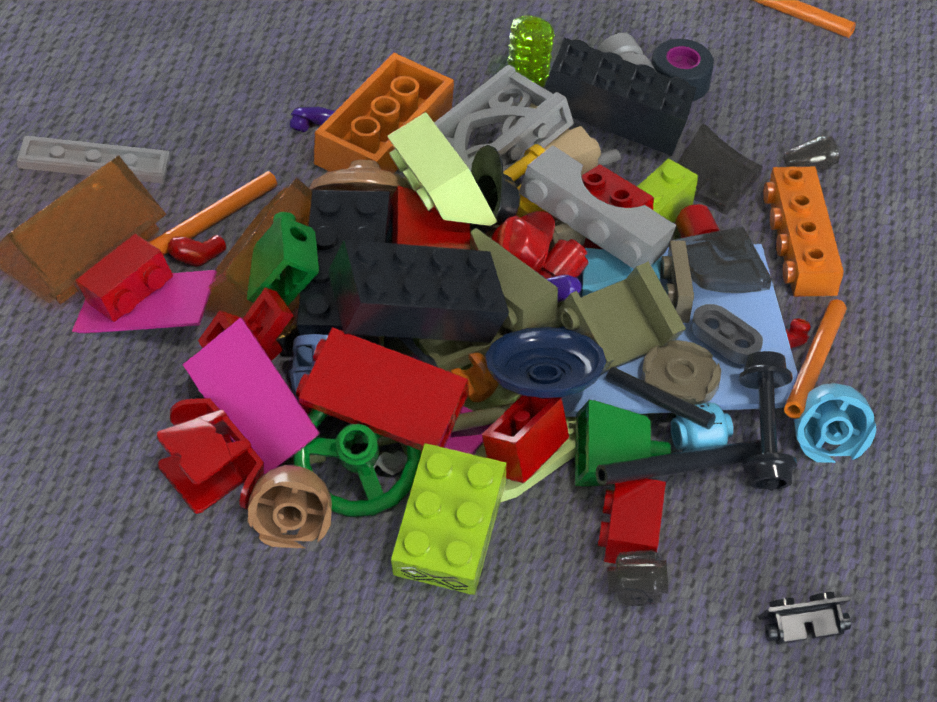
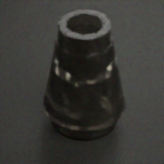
(816, 152)

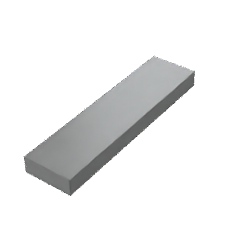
(88, 157)

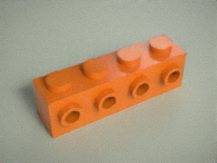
(803, 231)

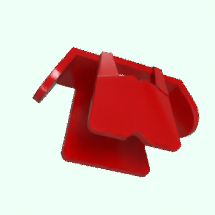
(204, 458)

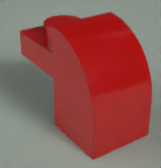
(264, 319)

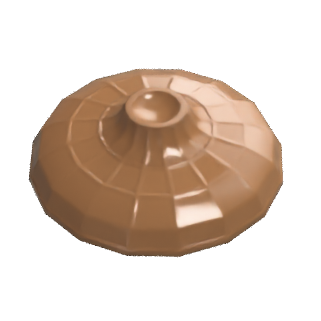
(360, 176)

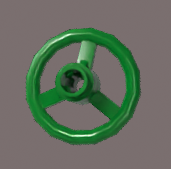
(362, 463)

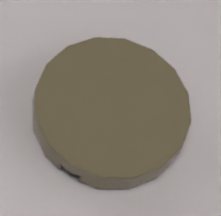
(682, 371)

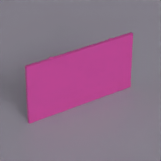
(175, 304)
(253, 394)

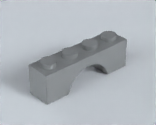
(627, 233)

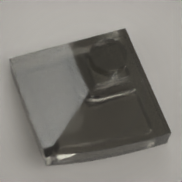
(721, 170)
(726, 262)

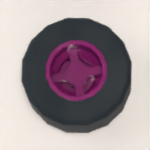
(686, 61)

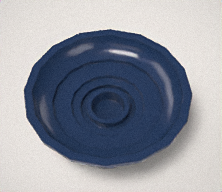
(545, 362)

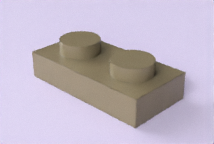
(677, 272)

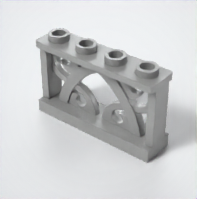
(495, 104)

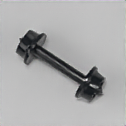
(766, 372)

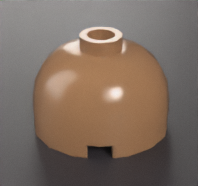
(290, 500)

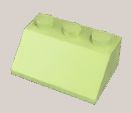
(438, 172)

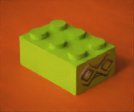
(449, 519)

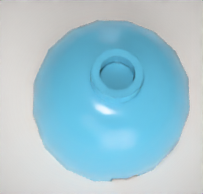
(836, 416)

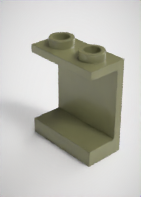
(625, 317)

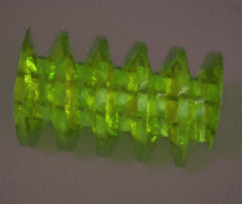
(531, 48)

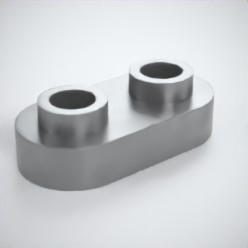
(725, 332)

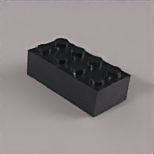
(621, 95)
(337, 218)
(417, 291)

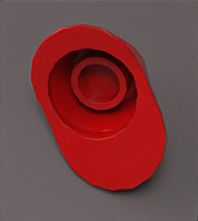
(527, 237)

